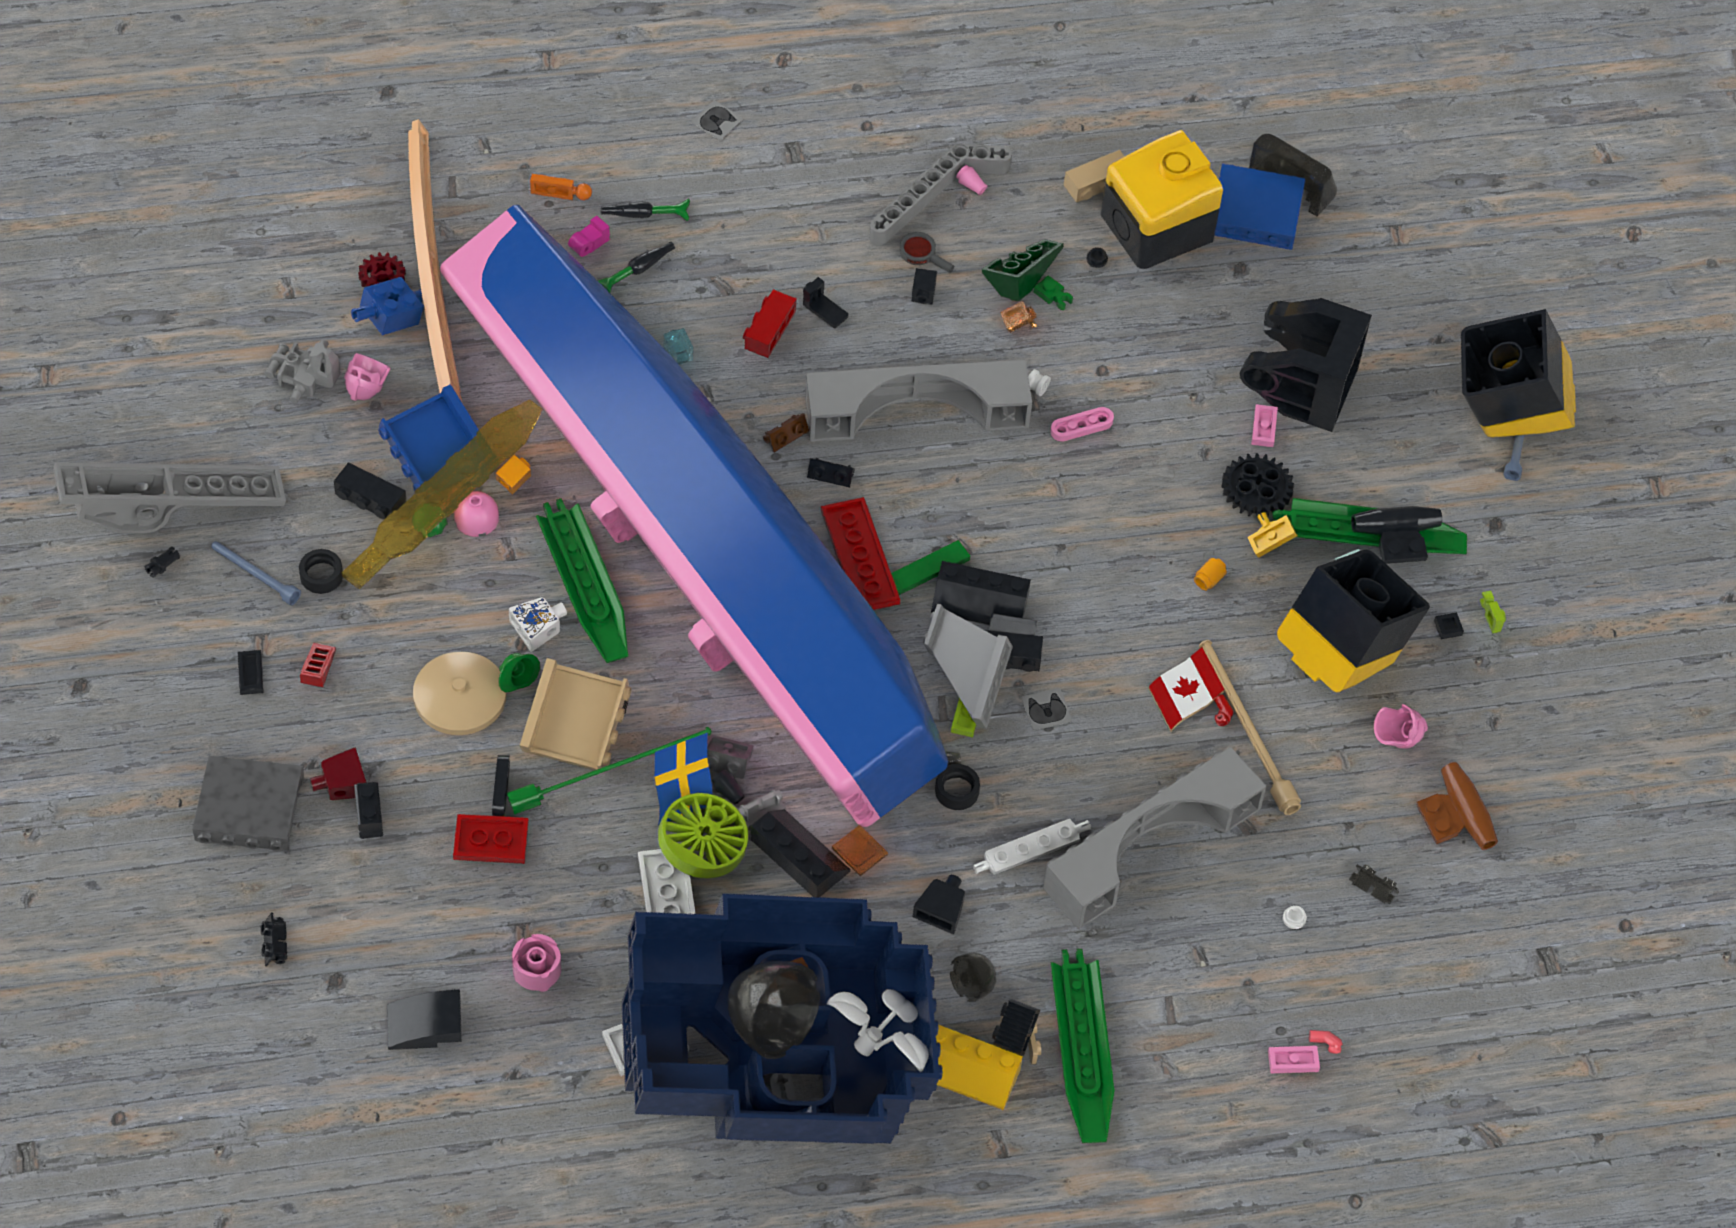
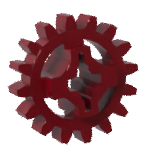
(381, 269)

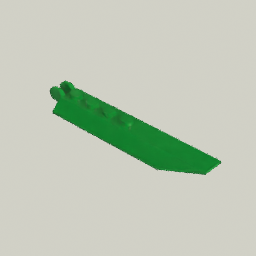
(1333, 523)
(585, 579)
(1084, 1045)

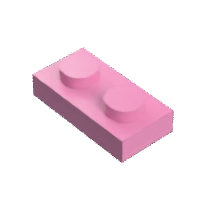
(1264, 425)
(1293, 1059)

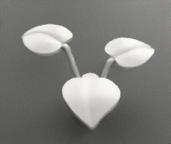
(870, 1038)

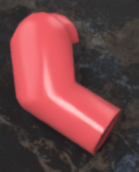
(1328, 1038)

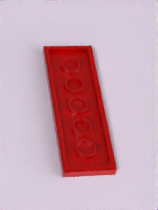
(860, 551)

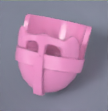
(365, 377)
(1399, 727)

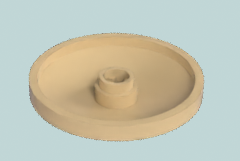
(459, 693)

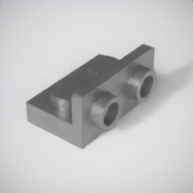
(728, 755)

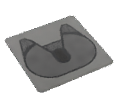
(717, 120)
(1046, 709)

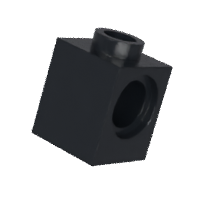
(924, 286)

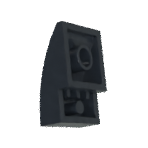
(424, 1020)

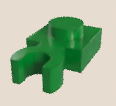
(1051, 291)

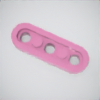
(1088, 419)

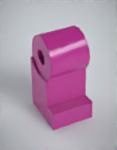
(590, 237)

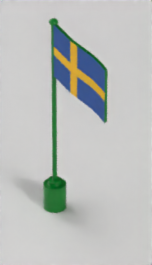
(679, 771)

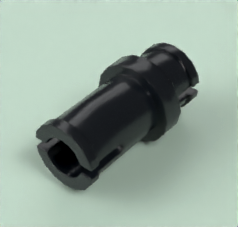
(160, 563)

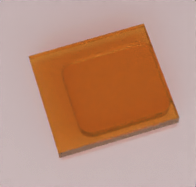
(859, 850)

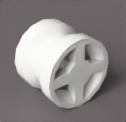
(1038, 382)

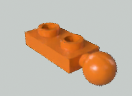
(558, 187)

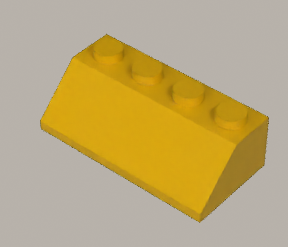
(977, 1068)

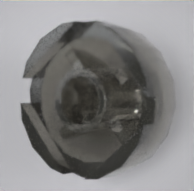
(973, 976)

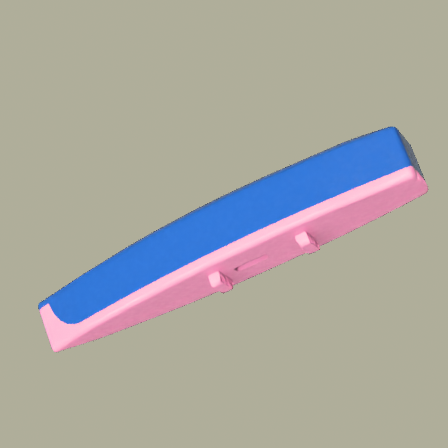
(707, 515)

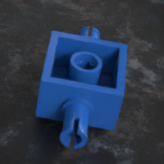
(390, 306)

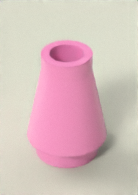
(969, 178)

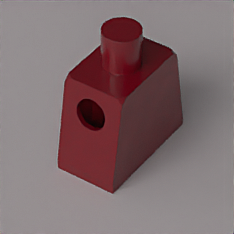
(340, 775)

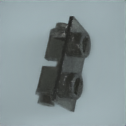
(1383, 887)

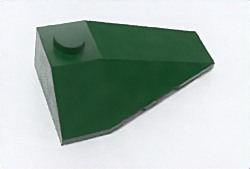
(1021, 271)

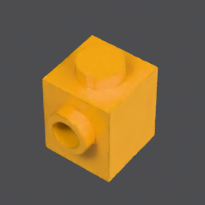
(514, 473)

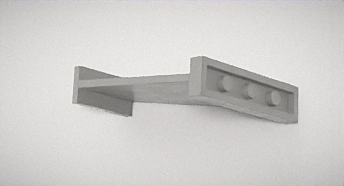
(970, 660)

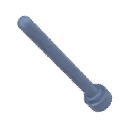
(1513, 469)
(289, 594)

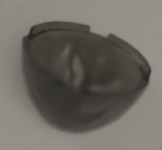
(773, 1006)

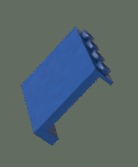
(1259, 206)
(428, 435)

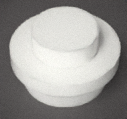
(1294, 917)

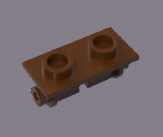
(788, 432)

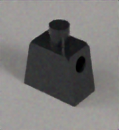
(941, 904)

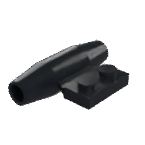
(1398, 530)

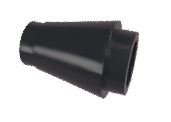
(728, 786)

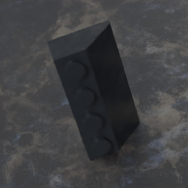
(979, 593)
(798, 852)

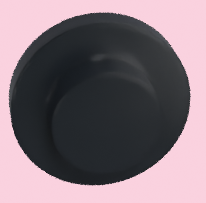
(1097, 257)

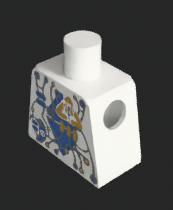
(536, 621)

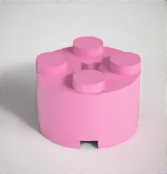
(536, 962)

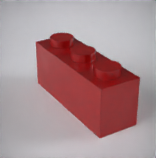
(769, 323)

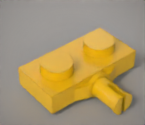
(1271, 534)

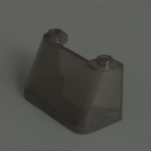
(1277, 156)

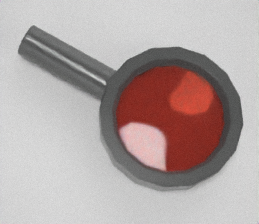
(920, 249)

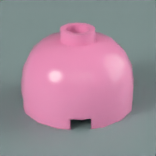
(477, 514)

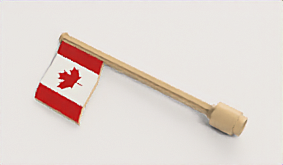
(1194, 687)

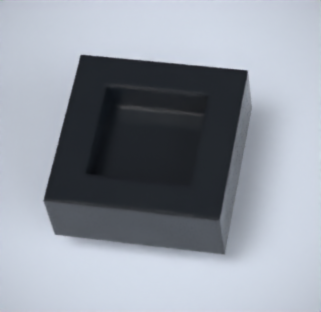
(1448, 625)

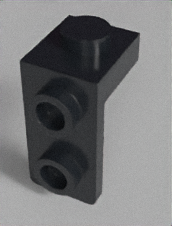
(821, 305)

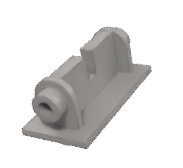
(757, 808)

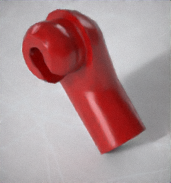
(1225, 711)

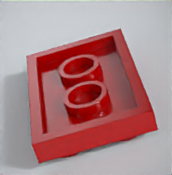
(490, 838)

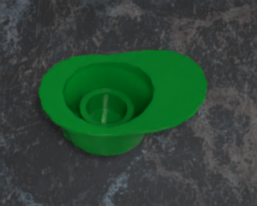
(518, 671)

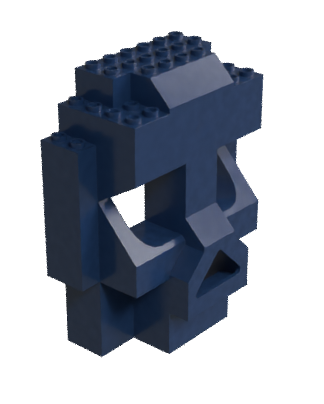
(683, 980)

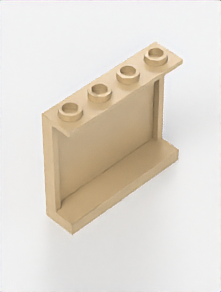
(575, 716)

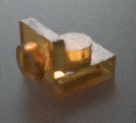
(1018, 316)

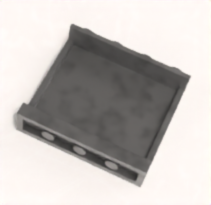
(247, 803)

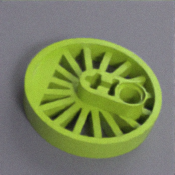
(691, 829)

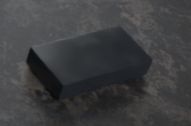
(250, 672)

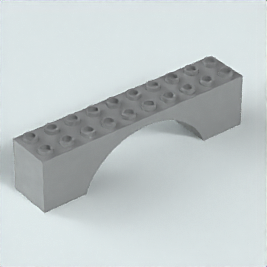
(989, 391)
(1213, 795)

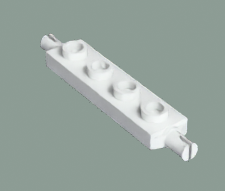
(1031, 846)

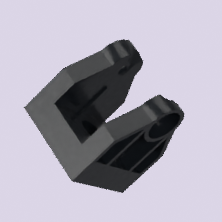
(1319, 363)

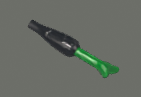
(645, 209)
(637, 265)

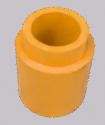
(1210, 574)

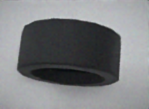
(323, 585)
(957, 802)

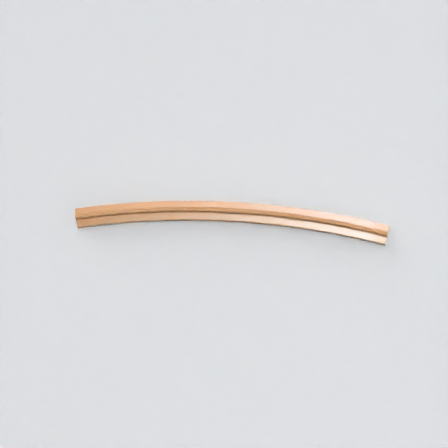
(428, 258)

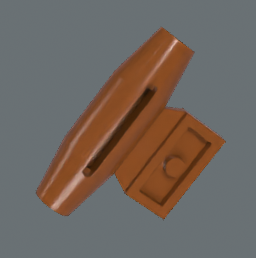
(1458, 810)

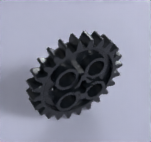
(1255, 480)

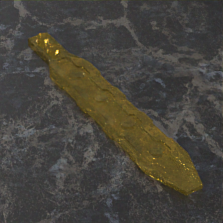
(445, 490)

